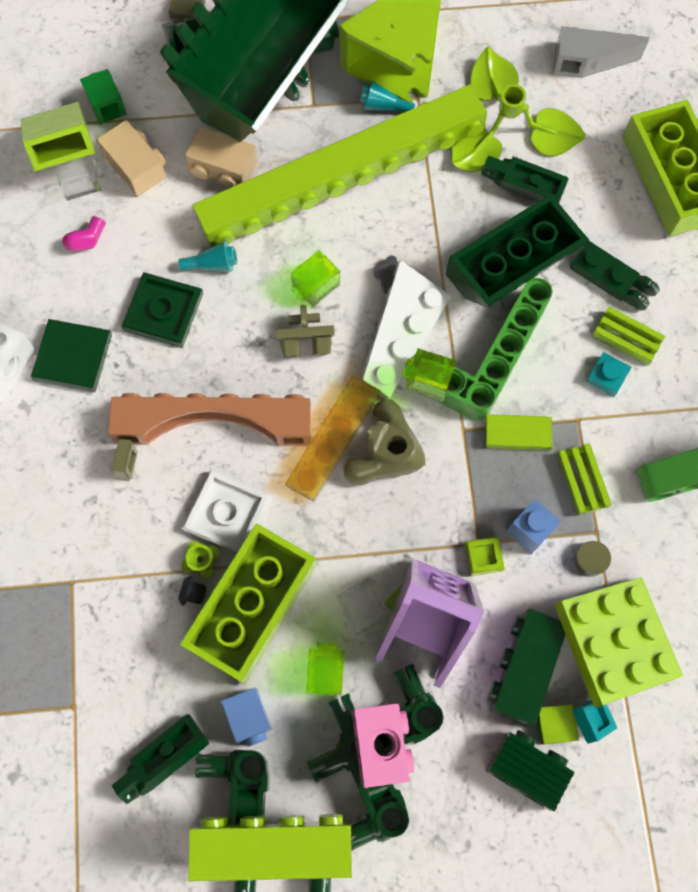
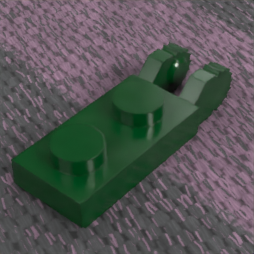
(614, 276)

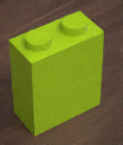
(56, 136)

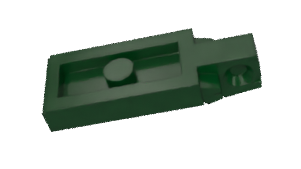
(525, 178)
(161, 759)

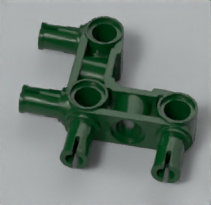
(379, 797)
(246, 798)

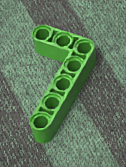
(498, 359)
(670, 476)

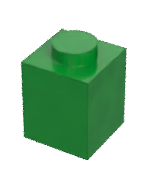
(103, 96)

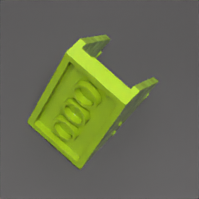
(392, 45)

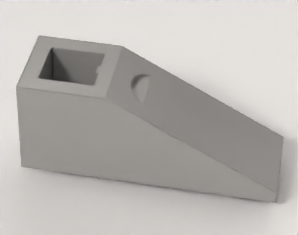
(592, 51)

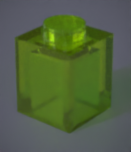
(315, 279)
(428, 374)
(325, 670)

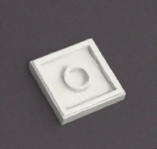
(225, 511)

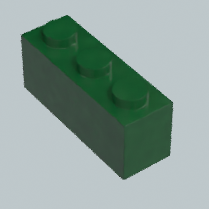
(527, 667)

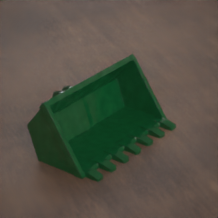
(247, 58)

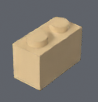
(132, 157)
(220, 158)

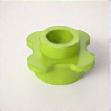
(198, 550)

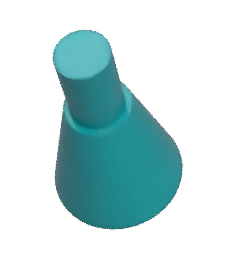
(378, 98)
(217, 258)

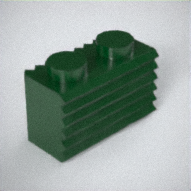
(531, 771)

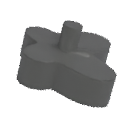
(385, 272)

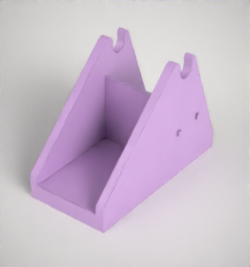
(435, 614)

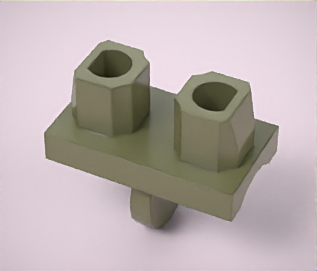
(290, 337)

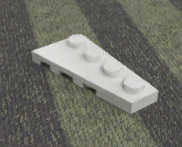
(405, 323)

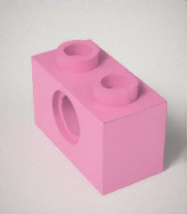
(374, 768)

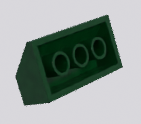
(515, 252)

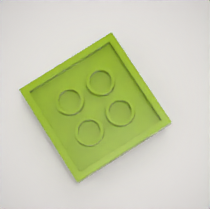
(618, 641)

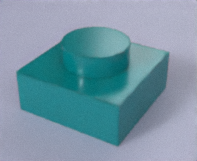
(608, 374)
(594, 722)

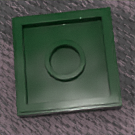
(162, 310)
(71, 355)

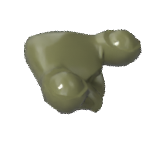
(390, 445)

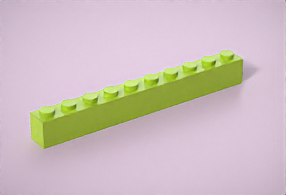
(341, 166)

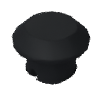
(191, 592)

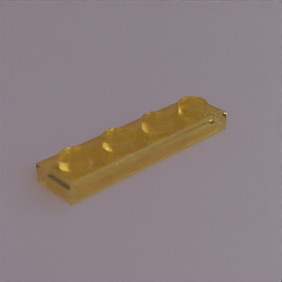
(332, 438)

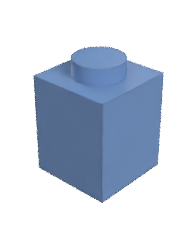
(533, 526)
(247, 717)

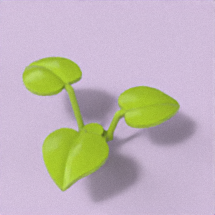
(497, 77)

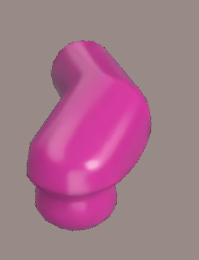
(85, 238)

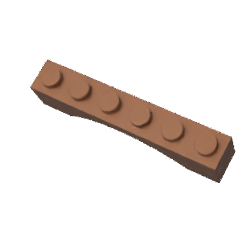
(146, 418)

